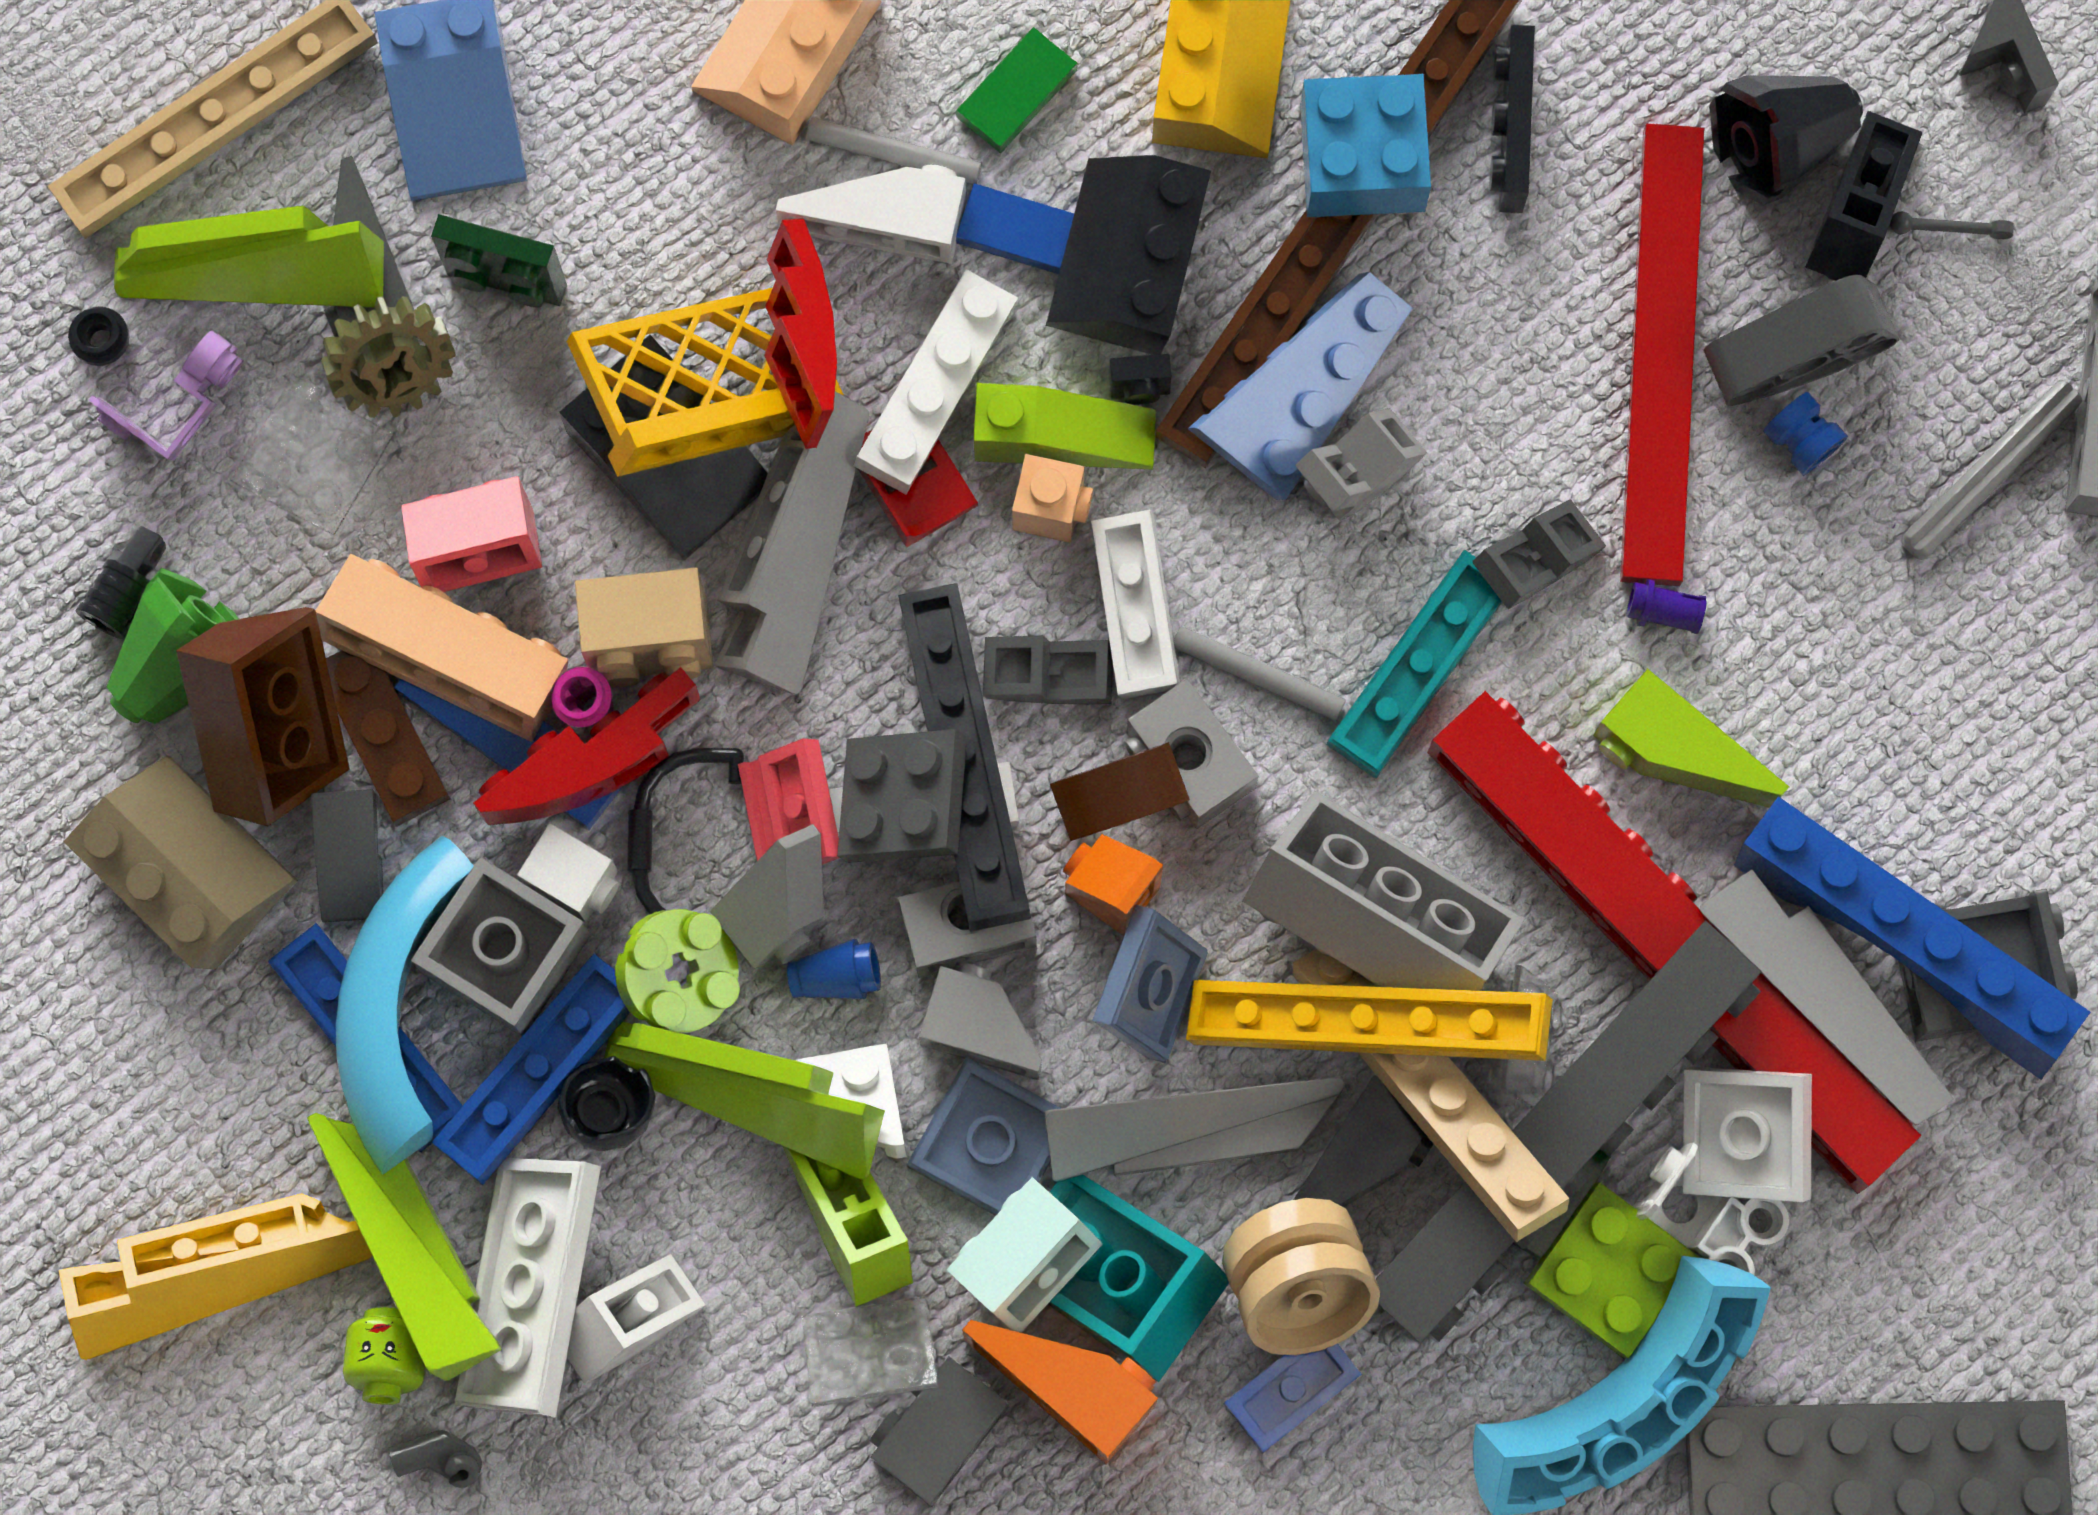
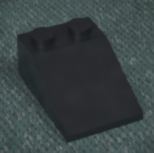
(680, 499)

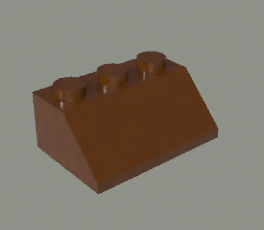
(263, 713)

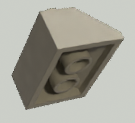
(181, 863)

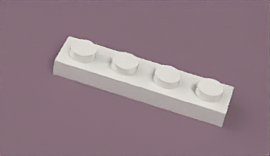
(935, 382)

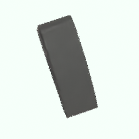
(1802, 341)

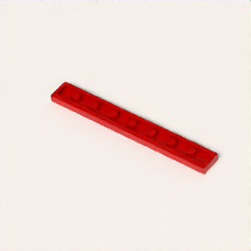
(1662, 355)

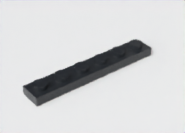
(953, 700)

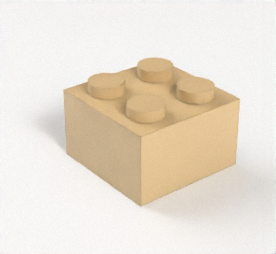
(644, 625)

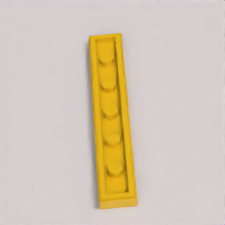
(1370, 1019)

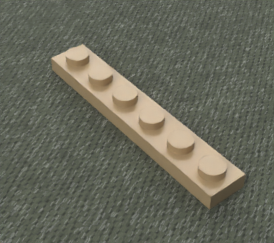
(212, 115)
(1457, 1121)

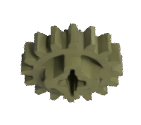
(388, 357)

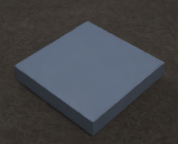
(1150, 984)
(984, 1138)

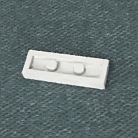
(1135, 604)

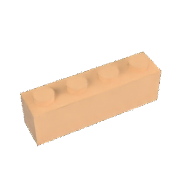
(441, 646)

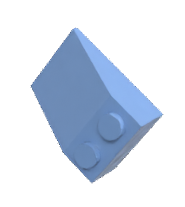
(451, 96)

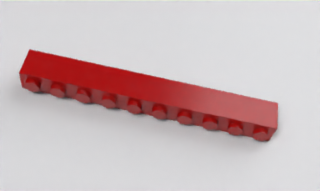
(1651, 917)

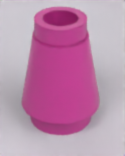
(574, 690)

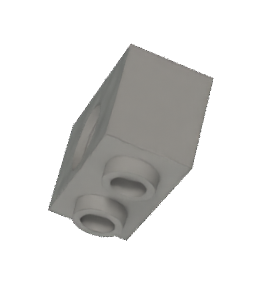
(1186, 720)
(939, 943)

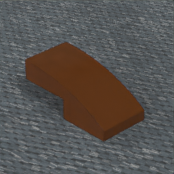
(1119, 791)

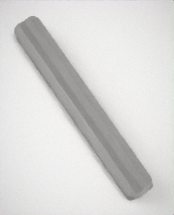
(1991, 469)

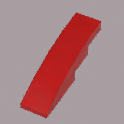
(803, 340)

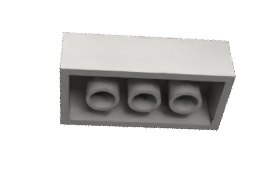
(1379, 904)

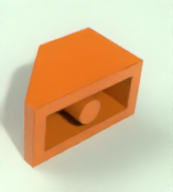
(1112, 880)

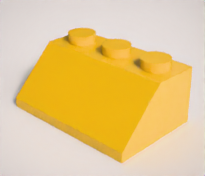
(1220, 75)

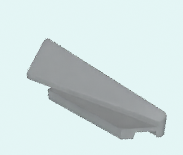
(790, 553)
(1828, 991)
(1187, 1128)

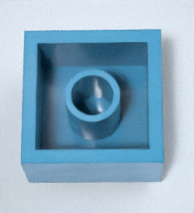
(1365, 145)

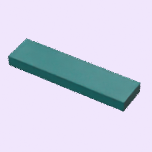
(1416, 668)

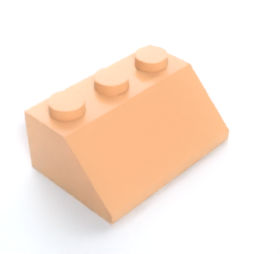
(782, 59)

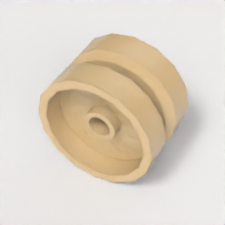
(1300, 1276)

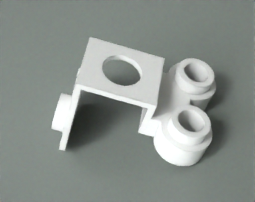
(1720, 1224)

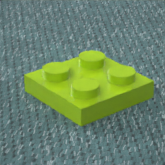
(1609, 1270)

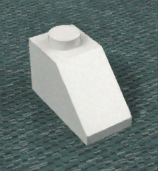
(630, 1317)

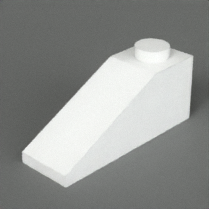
(891, 211)

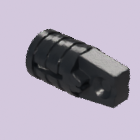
(120, 585)

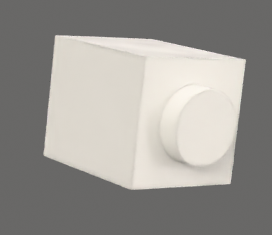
(570, 874)

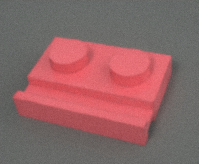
(788, 793)

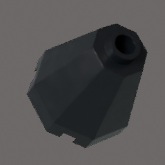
(1781, 129)

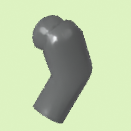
(440, 1452)

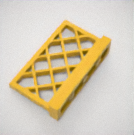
(683, 431)

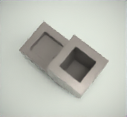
(1360, 463)

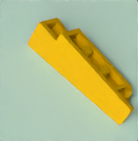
(204, 1269)

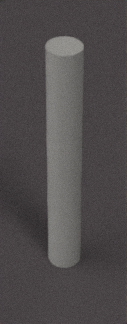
(889, 149)
(1258, 673)

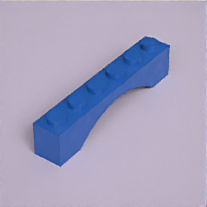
(1987, 986)

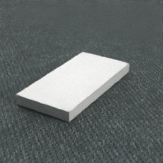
(530, 1283)

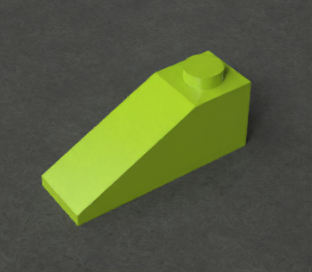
(1061, 428)
(1676, 743)
(855, 1228)

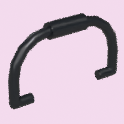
(640, 818)

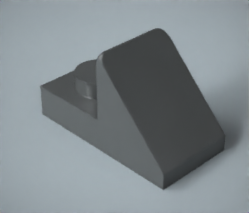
(2010, 38)

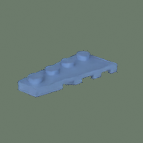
(1304, 386)

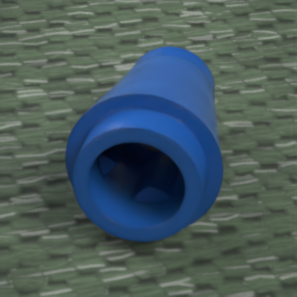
(836, 972)

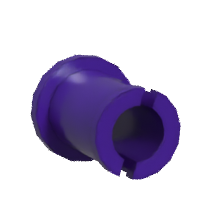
(1665, 607)

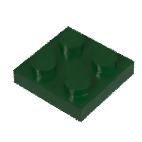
(499, 260)

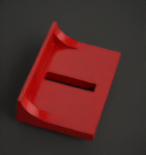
(930, 502)

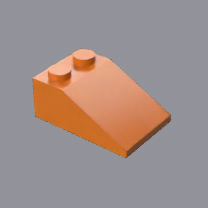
(1075, 1386)

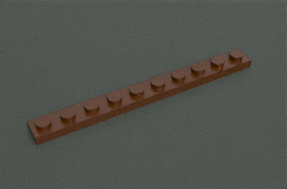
(1322, 244)

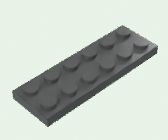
(1881, 1459)

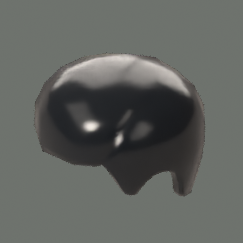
(606, 1104)

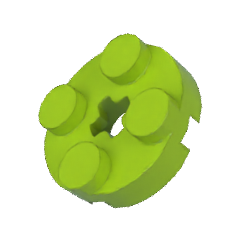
(711, 977)

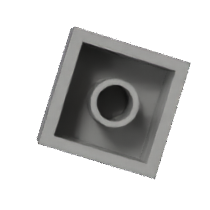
(501, 947)

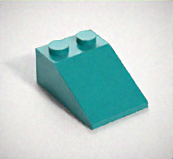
(1142, 1286)

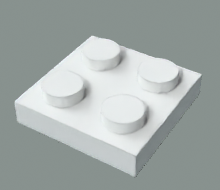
(1748, 1134)

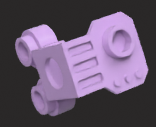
(209, 363)

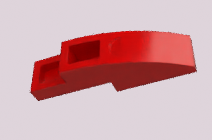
(571, 773)

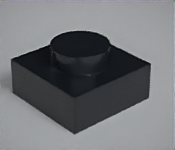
(1140, 378)

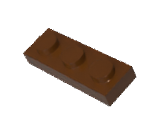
(384, 738)

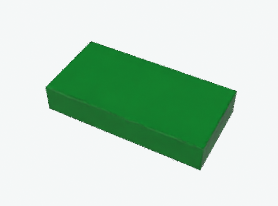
(1016, 90)

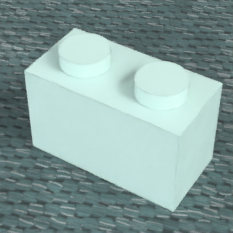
(1024, 1256)

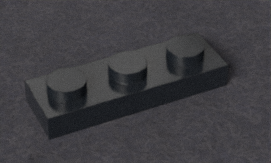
(1513, 119)

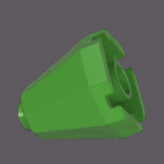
(147, 671)

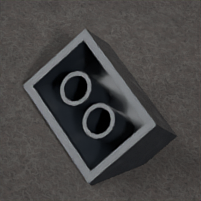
(1129, 250)

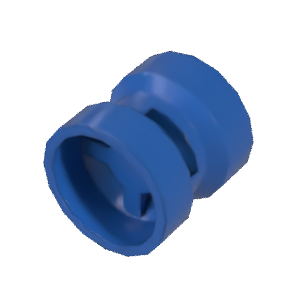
(1805, 433)

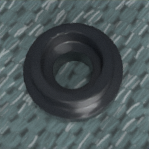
(90, 322)

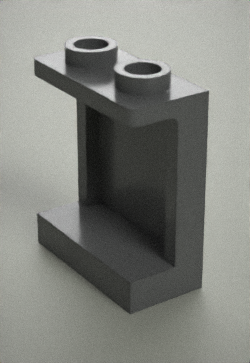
(2020, 927)

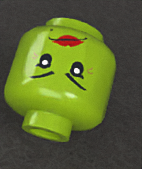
(382, 1357)

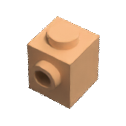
(1050, 498)

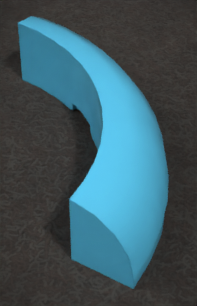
(370, 1000)
(1636, 1408)

